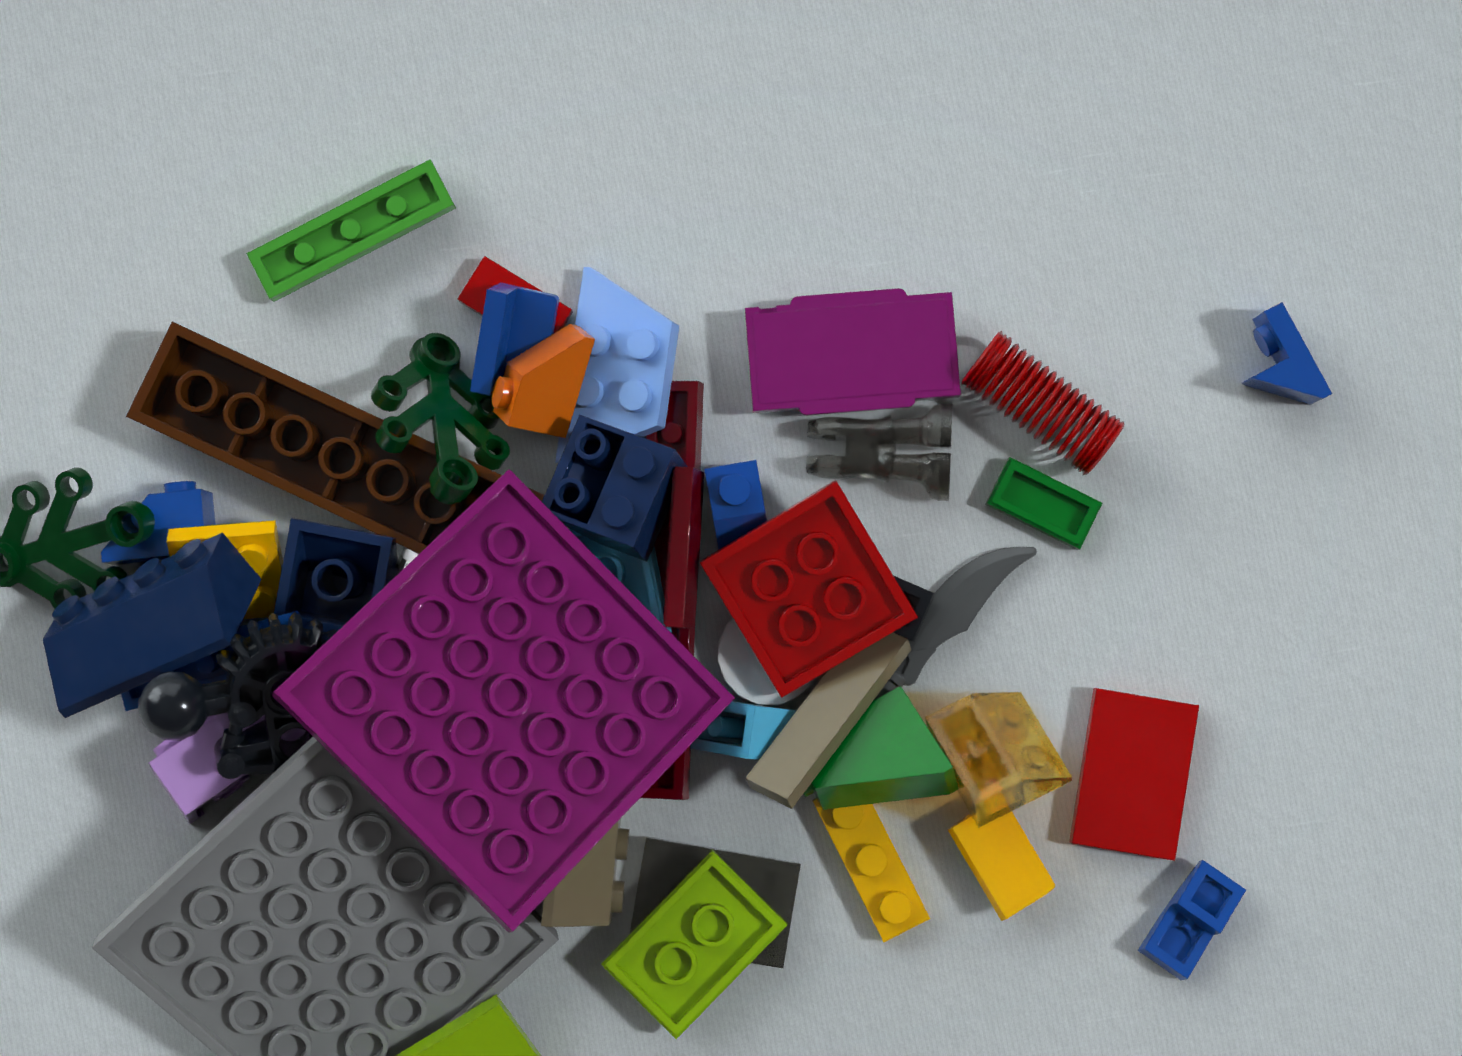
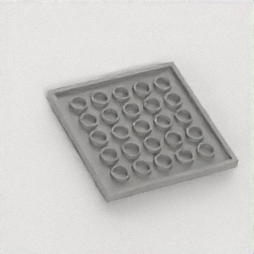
(314, 927)

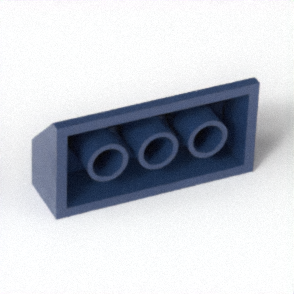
(148, 623)

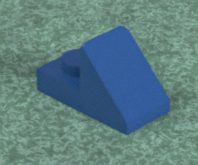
(1295, 370)

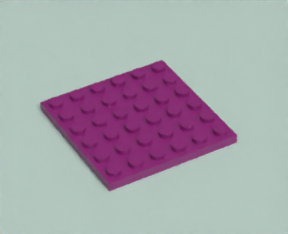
(505, 699)

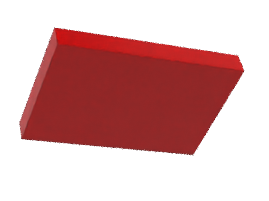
(1134, 774)

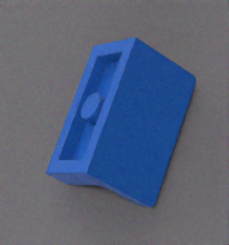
(510, 325)

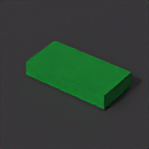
(1043, 503)

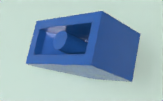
(735, 500)
(175, 508)

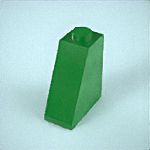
(885, 759)

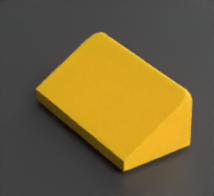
(1003, 863)

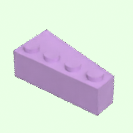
(190, 768)

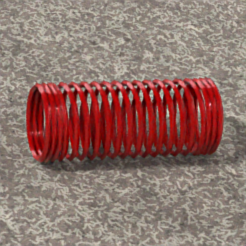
(992, 360)

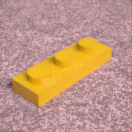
(874, 868)

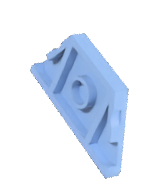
(629, 362)

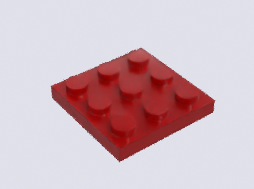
(808, 588)

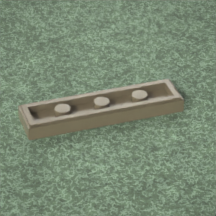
(825, 721)

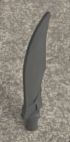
(956, 607)

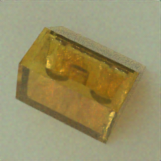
(997, 753)

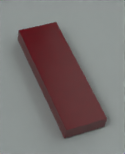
(684, 547)

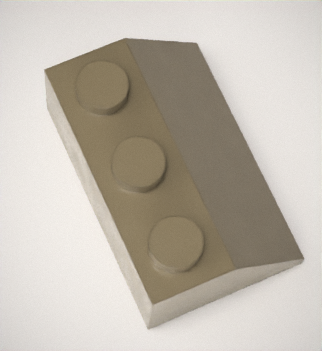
(590, 889)

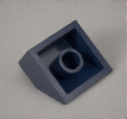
(332, 571)

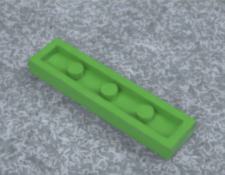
(351, 230)

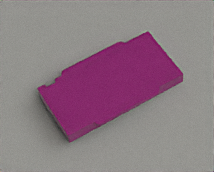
(852, 352)

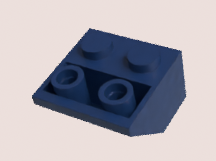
(613, 487)

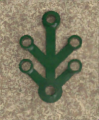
(438, 362)
(58, 545)

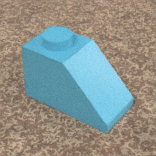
(743, 730)

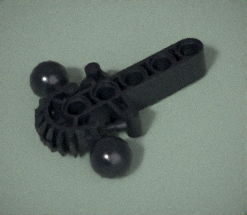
(178, 704)

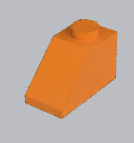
(544, 383)

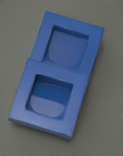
(1191, 919)

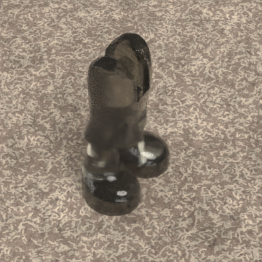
(872, 449)

